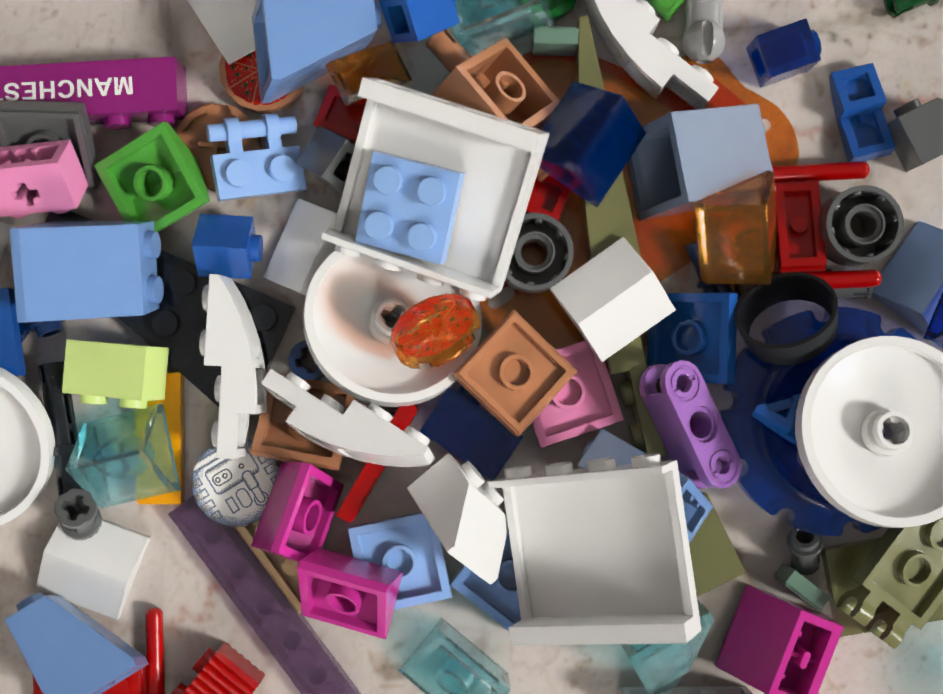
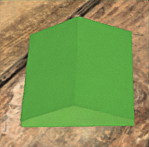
(154, 178)

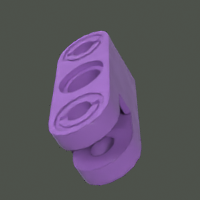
(690, 424)

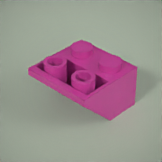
(778, 644)

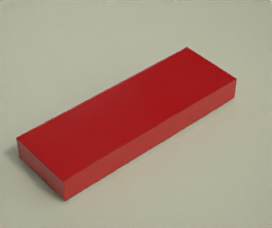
(372, 472)

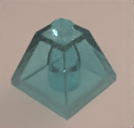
(664, 664)

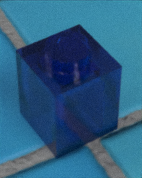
(784, 52)

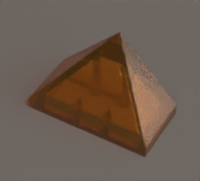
(376, 62)

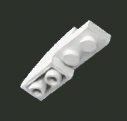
(651, 62)
(235, 345)
(354, 432)

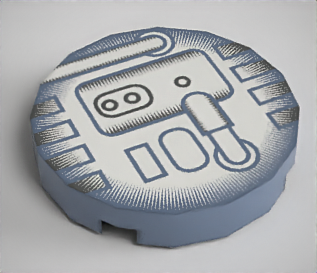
(233, 489)

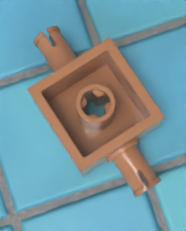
(493, 82)

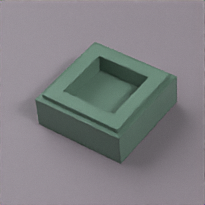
(554, 41)
(801, 586)

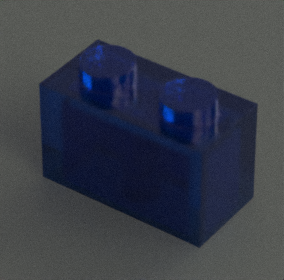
(470, 432)

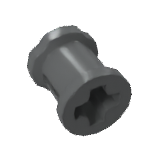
(71, 504)

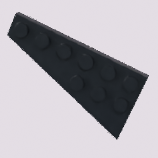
(182, 317)

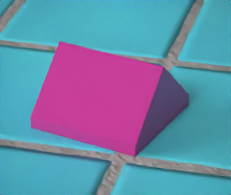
(297, 511)
(348, 591)

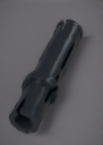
(62, 417)

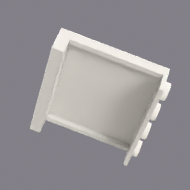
(499, 170)
(600, 553)

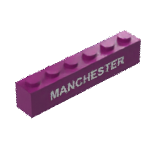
(111, 89)

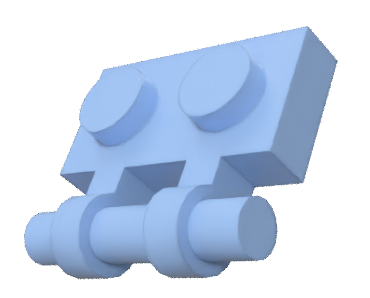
(256, 171)

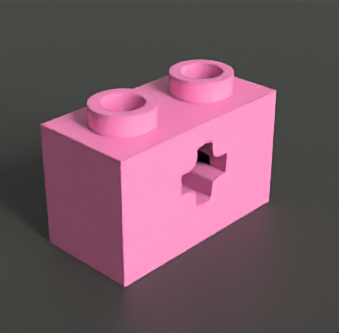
(40, 178)

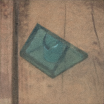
(492, 20)
(125, 457)
(453, 665)

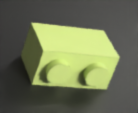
(115, 371)

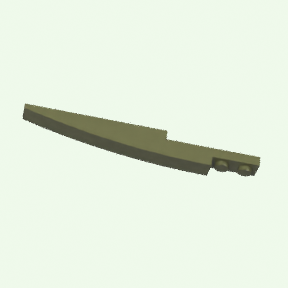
(601, 229)

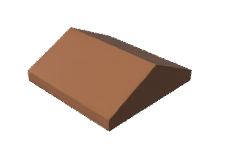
(279, 441)

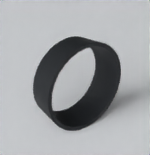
(785, 288)

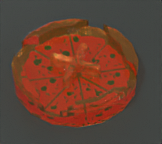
(435, 331)

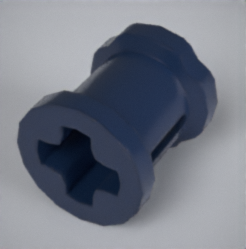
(299, 353)

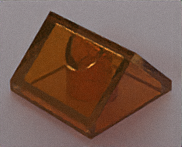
(738, 232)

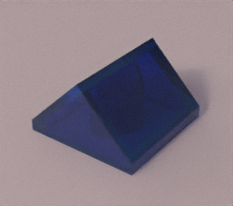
(590, 140)

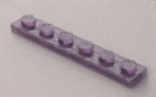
(263, 603)

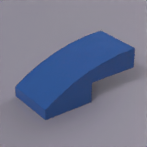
(859, 113)

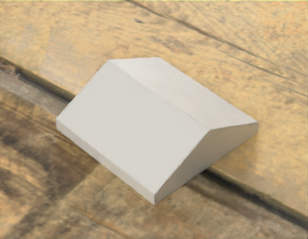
(301, 247)
(613, 298)
(94, 570)

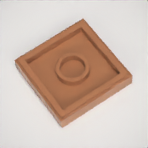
(514, 373)

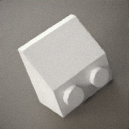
(464, 514)

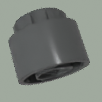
(881, 220)
(559, 255)

